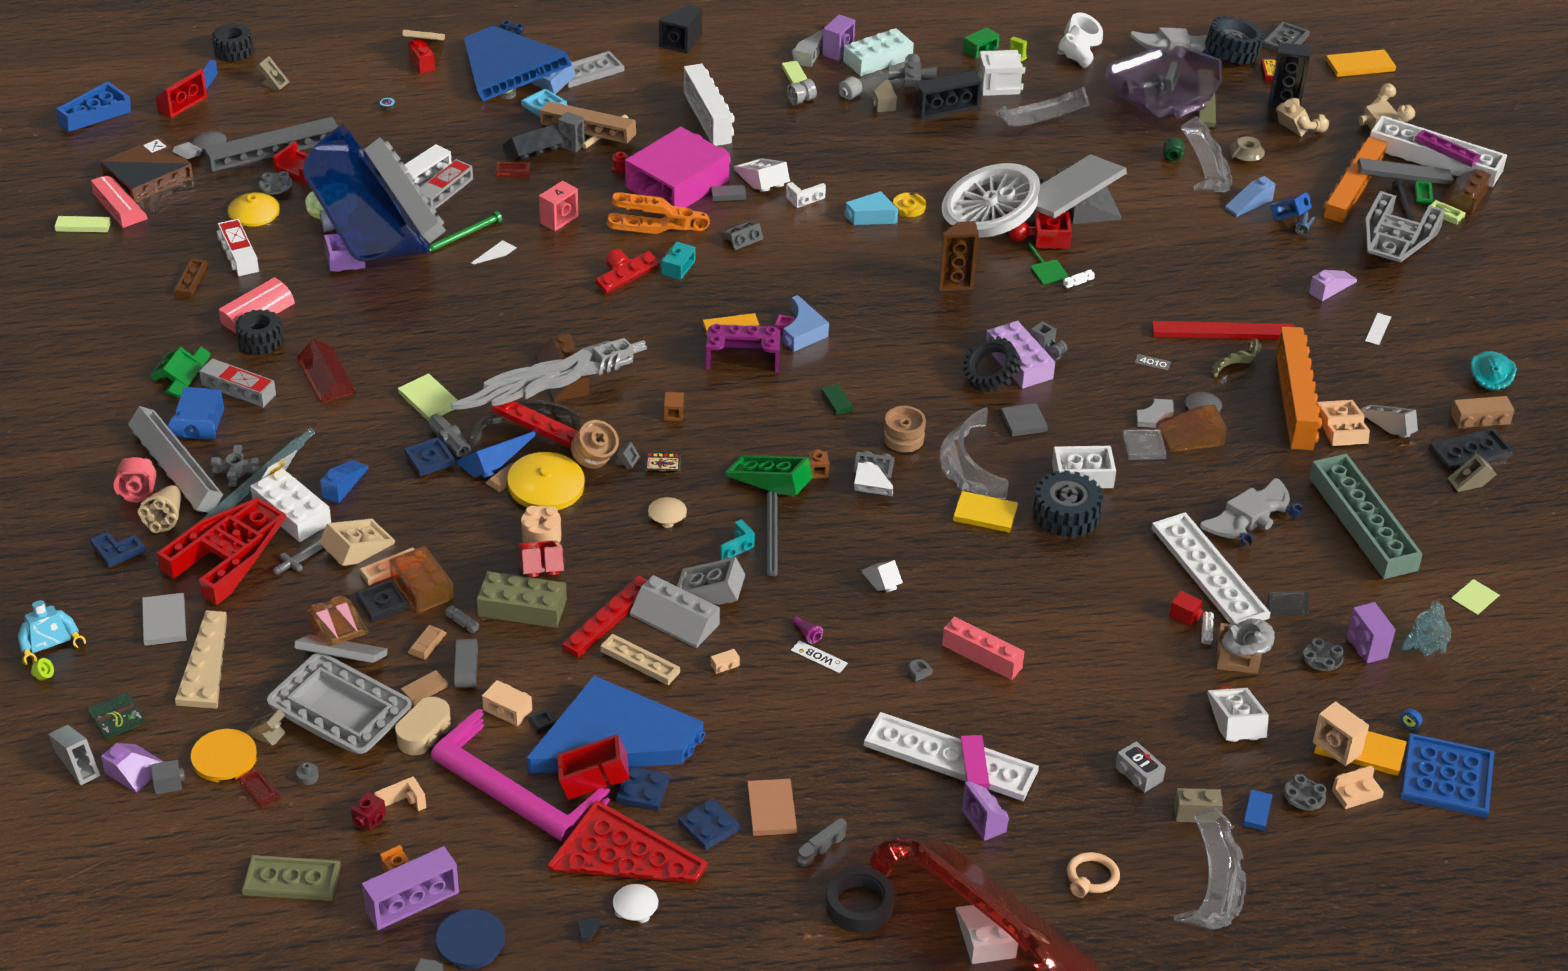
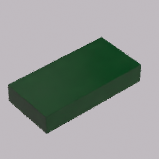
(837, 399)

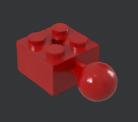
(1046, 230)

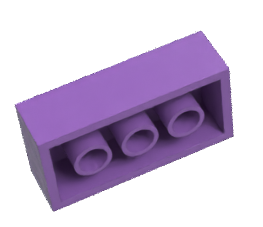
(410, 887)

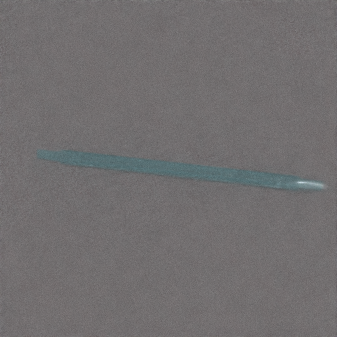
(244, 489)

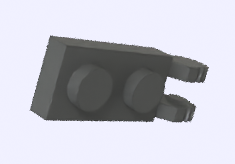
(821, 842)

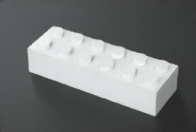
(708, 104)

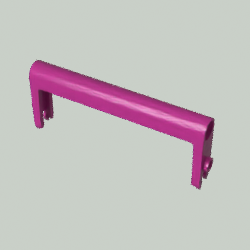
(501, 788)

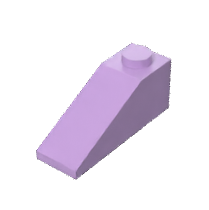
(1329, 283)

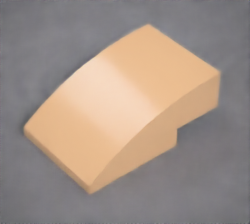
(1343, 423)

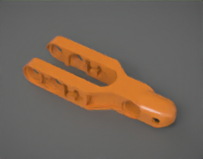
(675, 217)

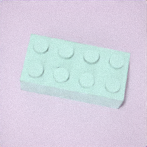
(877, 52)

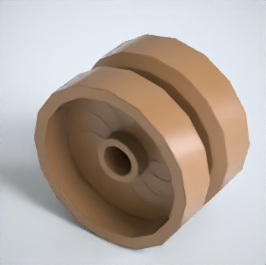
(904, 429)
(594, 444)

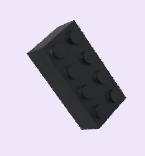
(1289, 73)
(947, 95)

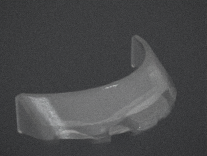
(1044, 110)
(1214, 165)
(962, 469)
(1226, 878)

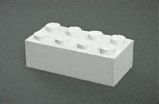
(303, 509)

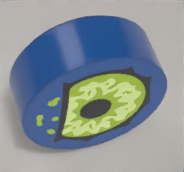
(1411, 718)

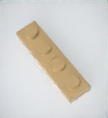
(640, 659)

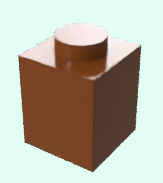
(674, 406)

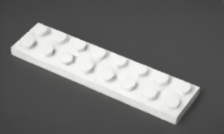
(1209, 569)
(944, 754)

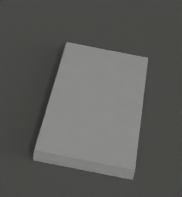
(1076, 184)

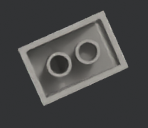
(715, 581)

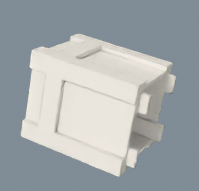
(1001, 72)

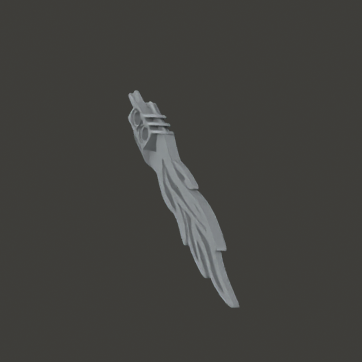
(553, 374)

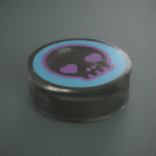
(387, 104)

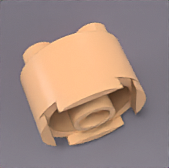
(541, 524)

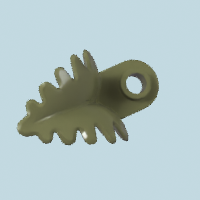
(1253, 348)

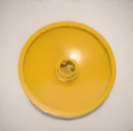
(545, 480)

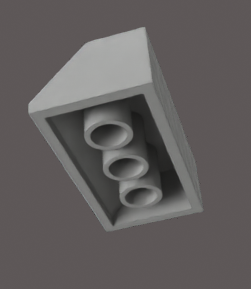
(675, 611)

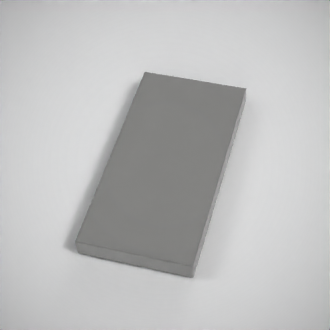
(595, 68)
(344, 649)

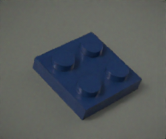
(429, 456)
(643, 789)
(709, 824)

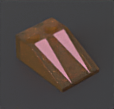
(336, 621)

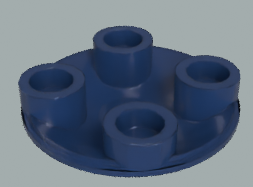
(512, 27)

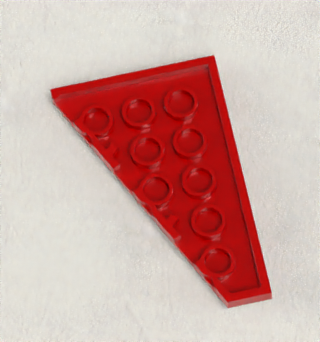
(619, 847)

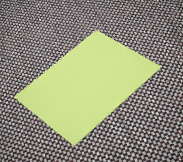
(1475, 596)

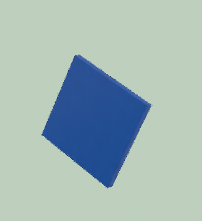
(1447, 775)

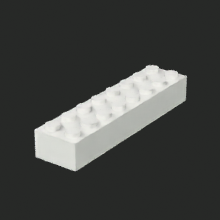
(1402, 144)

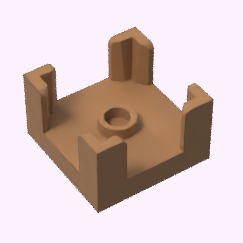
(1235, 662)

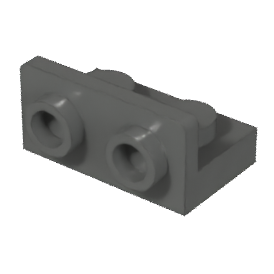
(743, 234)
(883, 461)

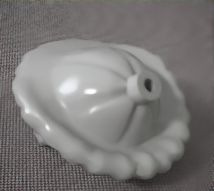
(1249, 637)

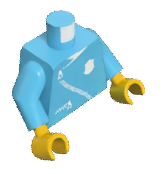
(45, 629)

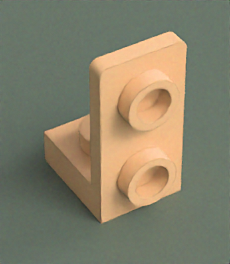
(404, 789)

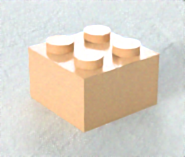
(1340, 733)

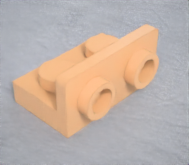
(1356, 787)

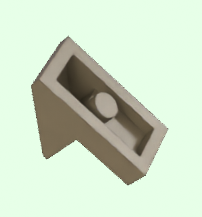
(274, 77)
(268, 728)

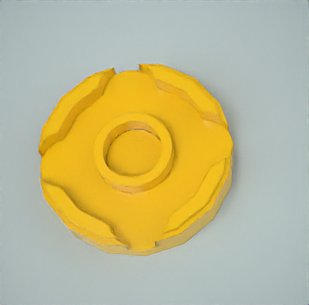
(910, 205)

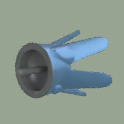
(1302, 227)

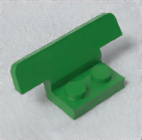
(180, 368)

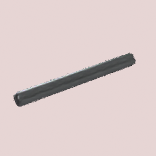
(772, 541)

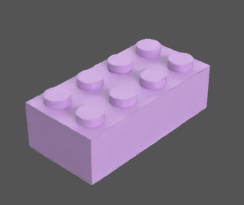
(1035, 361)

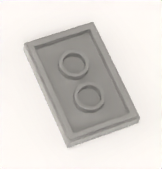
(164, 619)

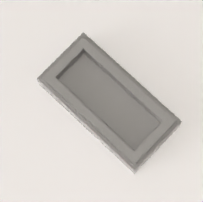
(187, 150)

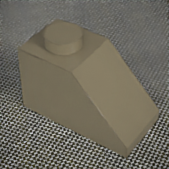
(884, 97)
(1472, 474)

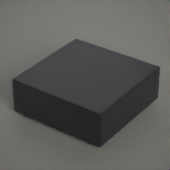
(542, 721)

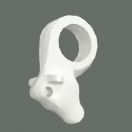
(1076, 42)

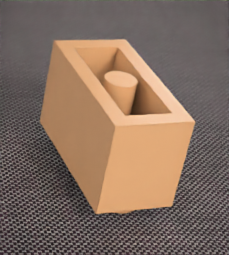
(507, 703)

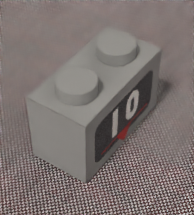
(1140, 767)

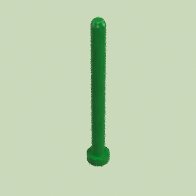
(496, 217)

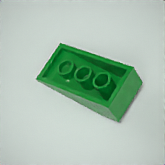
(773, 473)

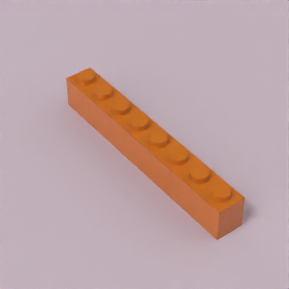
(1352, 182)

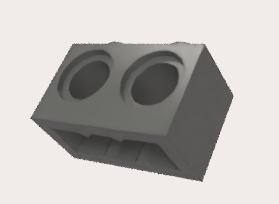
(572, 131)

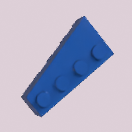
(93, 107)

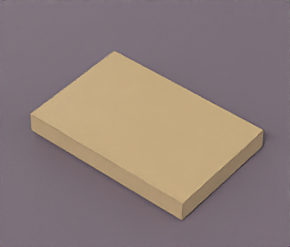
(425, 35)

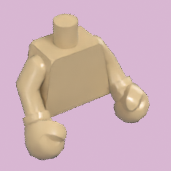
(1381, 107)
(1296, 118)

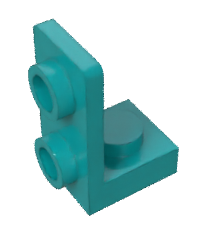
(743, 541)

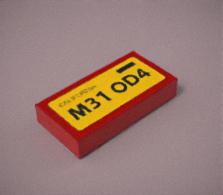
(1268, 67)

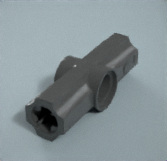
(449, 435)

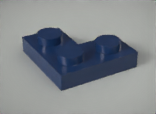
(116, 552)

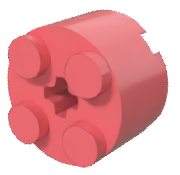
(135, 479)

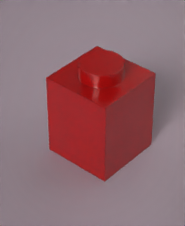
(1186, 608)

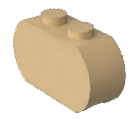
(423, 726)

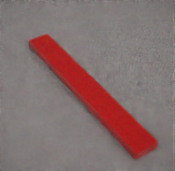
(1217, 330)

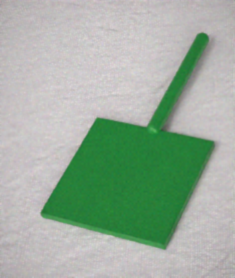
(1048, 271)

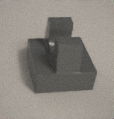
(627, 456)

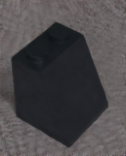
(681, 29)

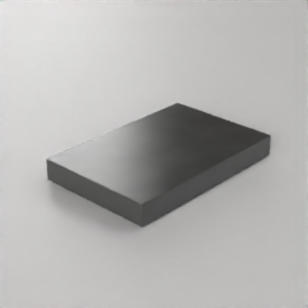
(1286, 34)

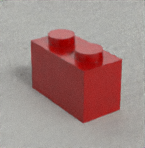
(421, 56)

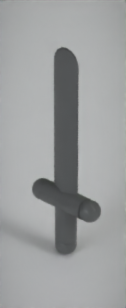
(293, 561)

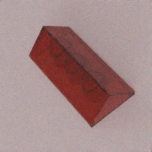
(325, 371)

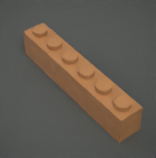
(595, 123)

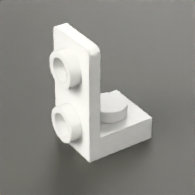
(806, 196)

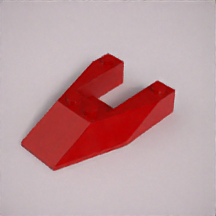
(234, 536)

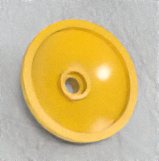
(254, 209)

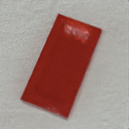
(512, 169)
(259, 788)

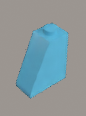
(871, 210)

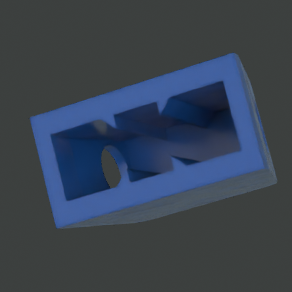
(1297, 205)

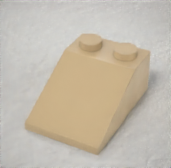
(354, 540)

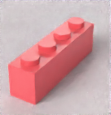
(983, 648)

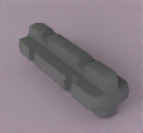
(462, 619)

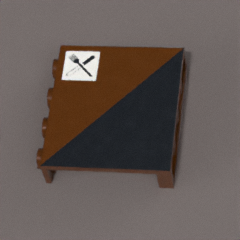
(148, 168)

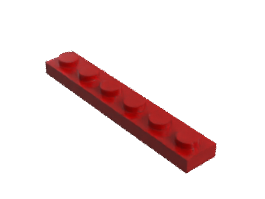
(536, 422)
(604, 619)

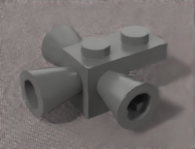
(912, 72)

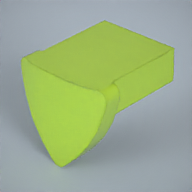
(1020, 45)

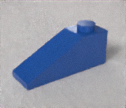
(341, 479)

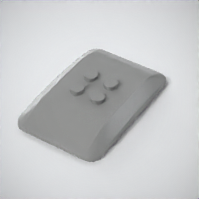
(339, 703)

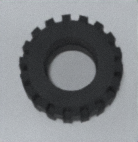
(233, 42)
(259, 331)

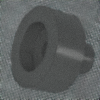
(307, 773)

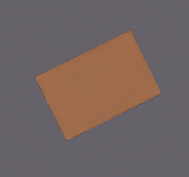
(771, 807)

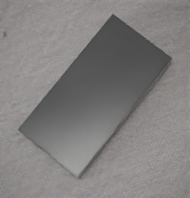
(1172, 77)
(727, 193)

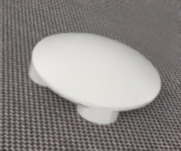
(635, 903)

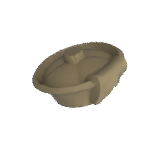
(1246, 149)

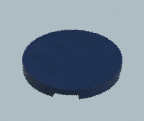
(470, 938)

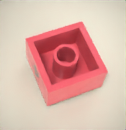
(558, 205)

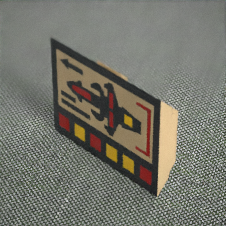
(663, 461)

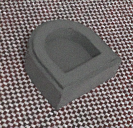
(919, 669)

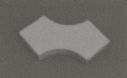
(1158, 410)

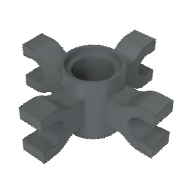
(235, 465)

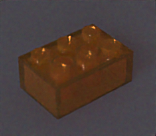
(421, 579)

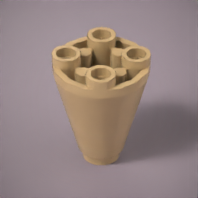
(161, 509)

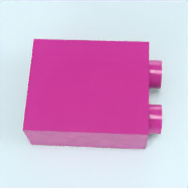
(678, 168)

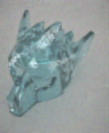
(1429, 631)

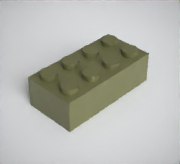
(522, 599)

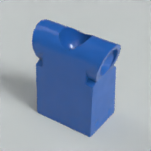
(197, 413)

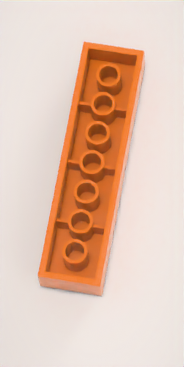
(1298, 388)

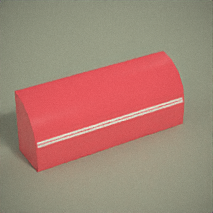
(117, 201)
(269, 296)

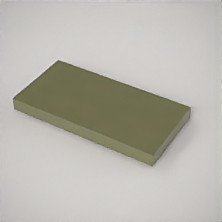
(291, 878)

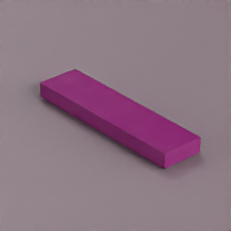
(1447, 148)

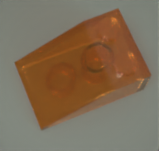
(1195, 429)

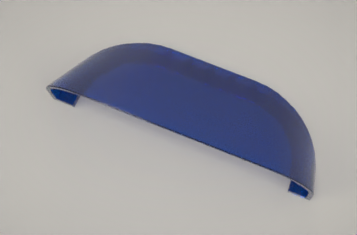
(360, 201)

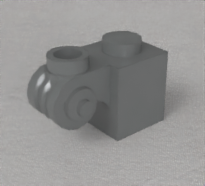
(1045, 336)

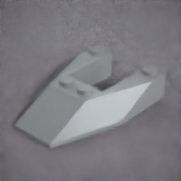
(1395, 236)

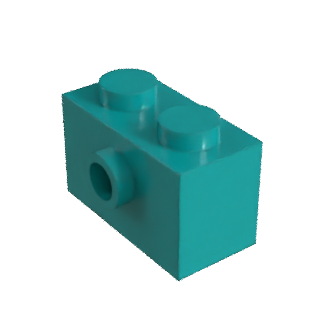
(678, 260)

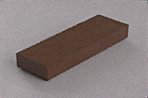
(190, 278)

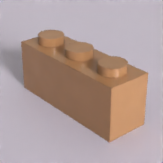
(1482, 412)

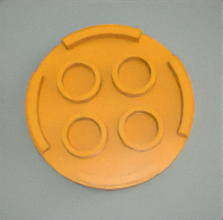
(223, 755)

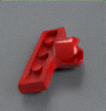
(624, 269)

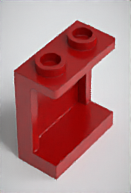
(291, 161)

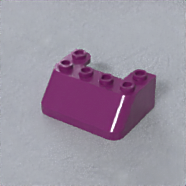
(743, 337)

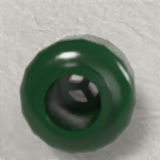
(1173, 149)

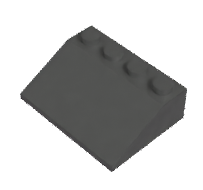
(1094, 208)

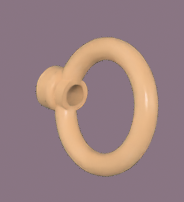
(1082, 885)

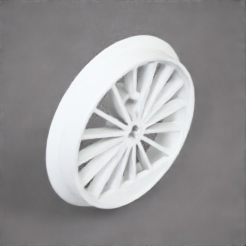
(1003, 199)

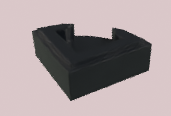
(588, 928)

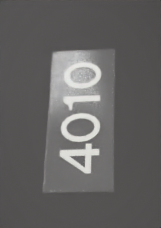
(1153, 362)

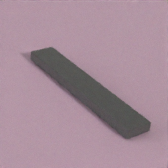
(1405, 171)

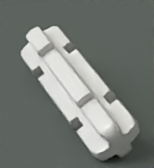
(1078, 279)
(1207, 628)

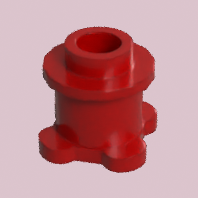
(619, 162)

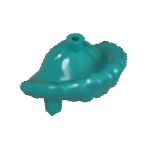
(1492, 370)

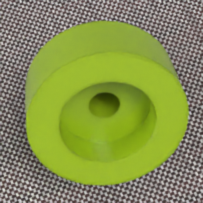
(42, 669)

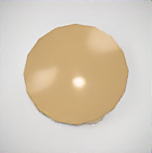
(667, 511)

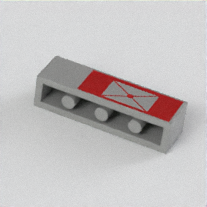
(447, 182)
(237, 382)

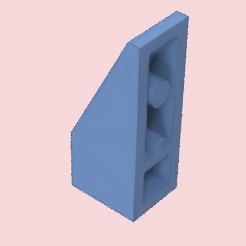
(1252, 196)

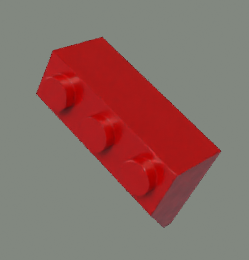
(182, 94)

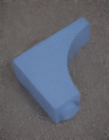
(806, 328)

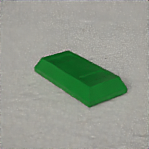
(1423, 192)

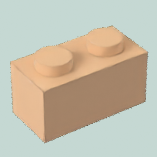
(725, 661)

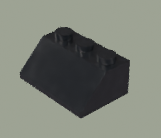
(534, 142)

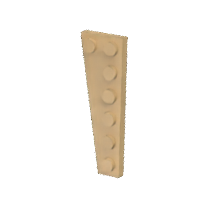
(203, 671)

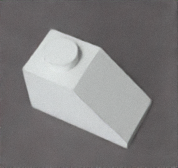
(872, 480)
(883, 576)

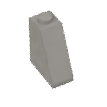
(75, 754)

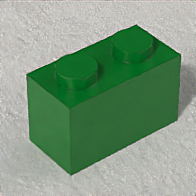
(981, 41)

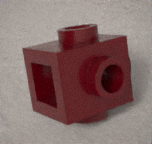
(368, 811)

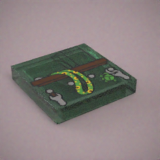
(116, 715)

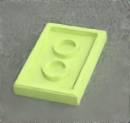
(427, 396)

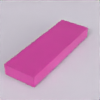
(975, 760)

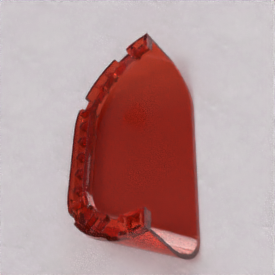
(1014, 917)

